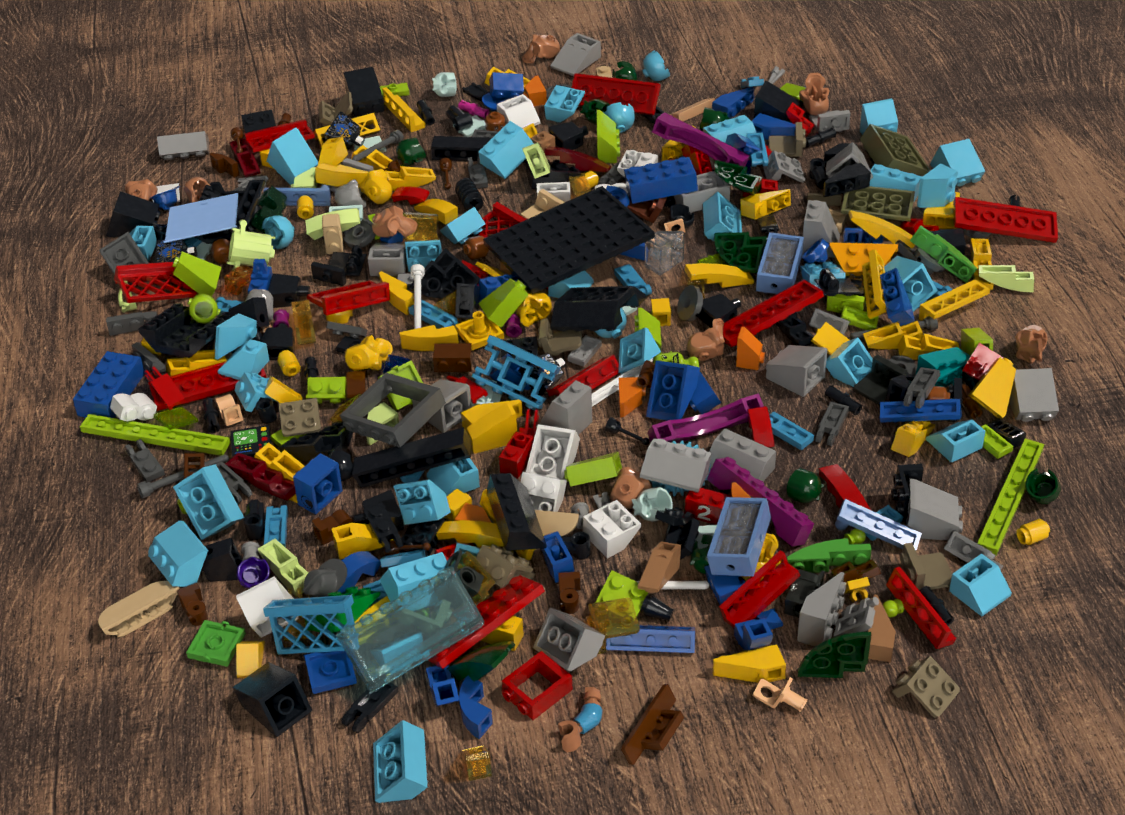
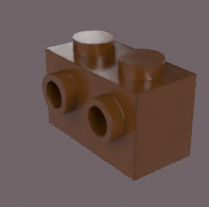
(452, 357)

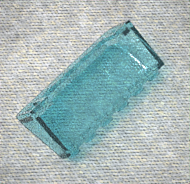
(410, 629)

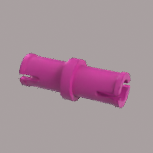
(473, 109)

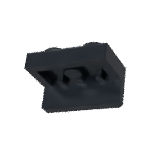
(683, 536)

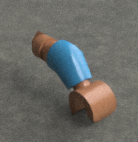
(585, 721)

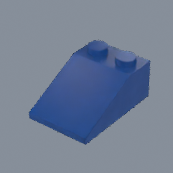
(671, 390)

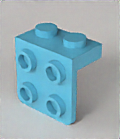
(250, 390)

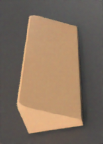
(693, 110)

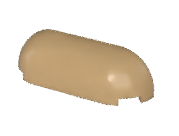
(557, 521)
(138, 609)

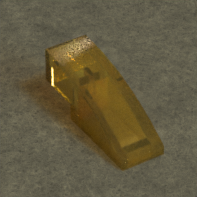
(303, 322)

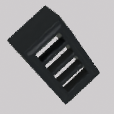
(1013, 434)

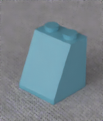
(291, 155)
(960, 157)
(914, 278)

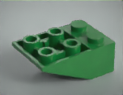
(362, 600)

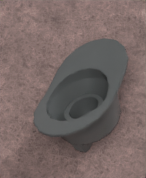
(325, 579)

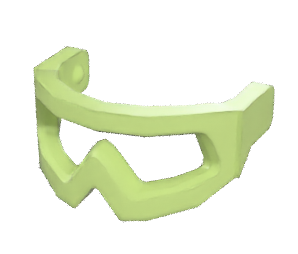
(126, 306)

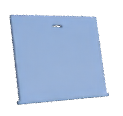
(202, 217)

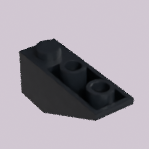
(848, 179)

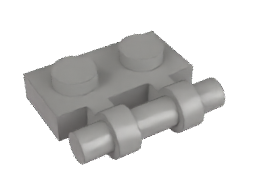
(857, 617)

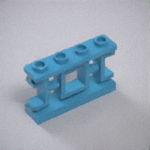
(521, 359)

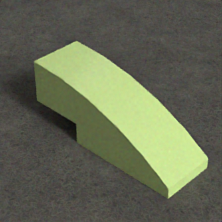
(348, 219)
(1007, 277)
(284, 565)

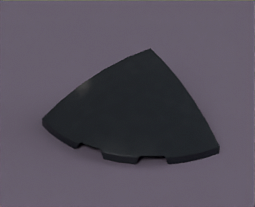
(558, 173)
(444, 274)
(324, 442)

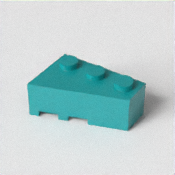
(948, 361)

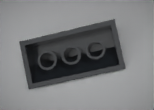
(514, 513)

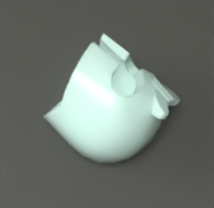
(445, 84)
(650, 501)

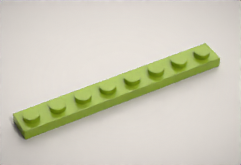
(155, 434)
(1010, 496)

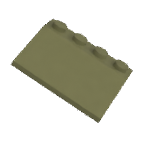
(893, 150)
(880, 202)

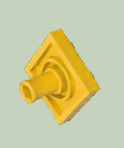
(478, 330)

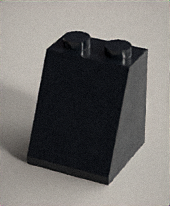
(364, 91)
(773, 102)
(132, 212)
(273, 698)

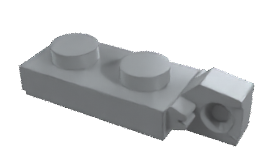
(967, 549)

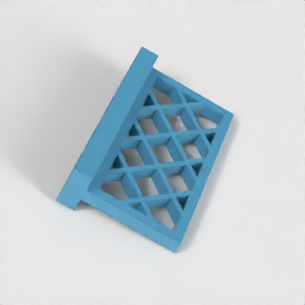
(306, 607)

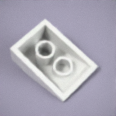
(552, 451)

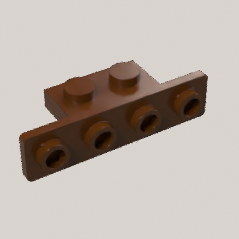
(654, 726)

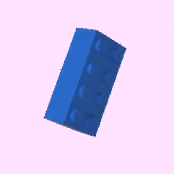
(661, 179)
(112, 376)

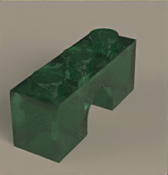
(272, 204)

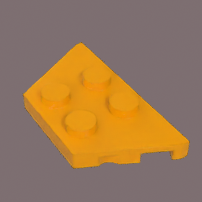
(854, 255)

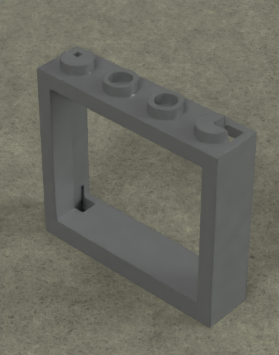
(429, 399)

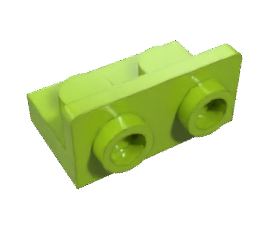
(837, 302)
(327, 389)

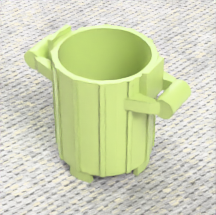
(248, 246)

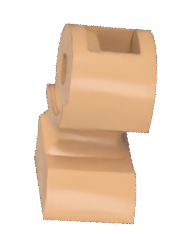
(228, 409)

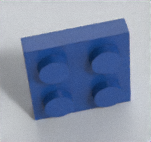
(329, 670)

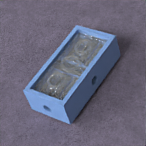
(779, 263)
(739, 536)

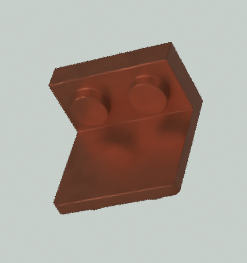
(647, 209)

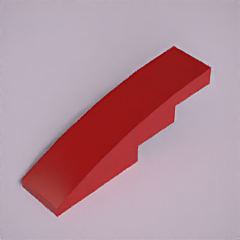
(841, 485)

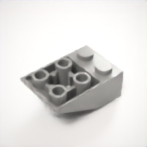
(577, 54)
(387, 258)
(820, 611)

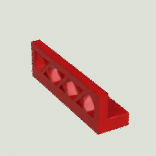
(591, 376)
(760, 593)
(920, 609)

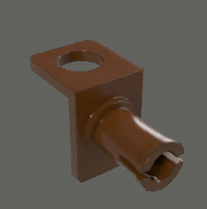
(646, 375)

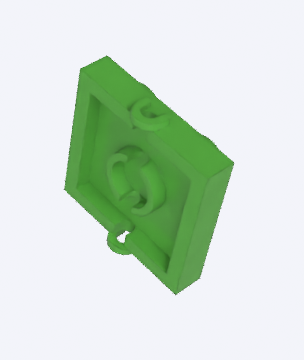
(215, 643)

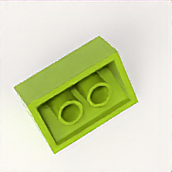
(607, 139)

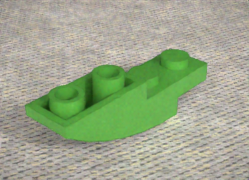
(945, 253)
(829, 553)

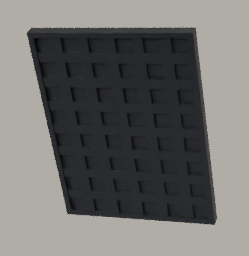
(568, 239)

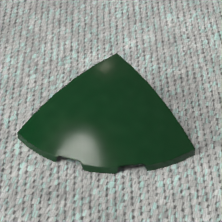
(737, 177)
(740, 250)
(837, 655)
(480, 661)

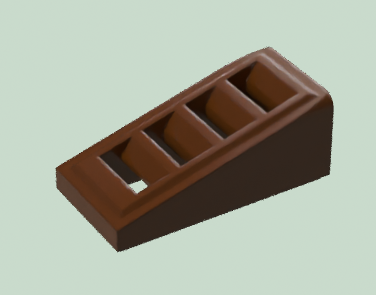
(193, 457)

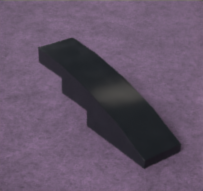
(795, 330)

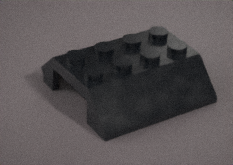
(246, 204)

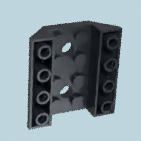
(594, 307)
(177, 334)

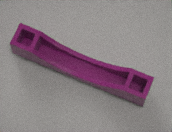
(677, 130)
(706, 423)
(789, 523)

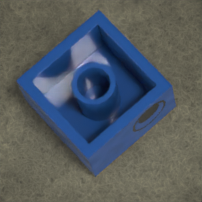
(317, 483)

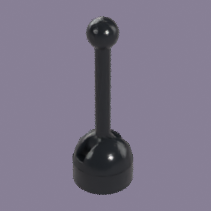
(614, 426)

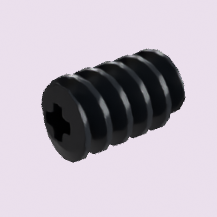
(468, 194)

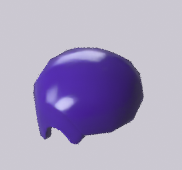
(252, 572)

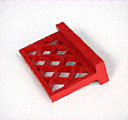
(263, 138)
(505, 217)
(154, 273)
(351, 296)

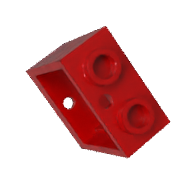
(551, 671)

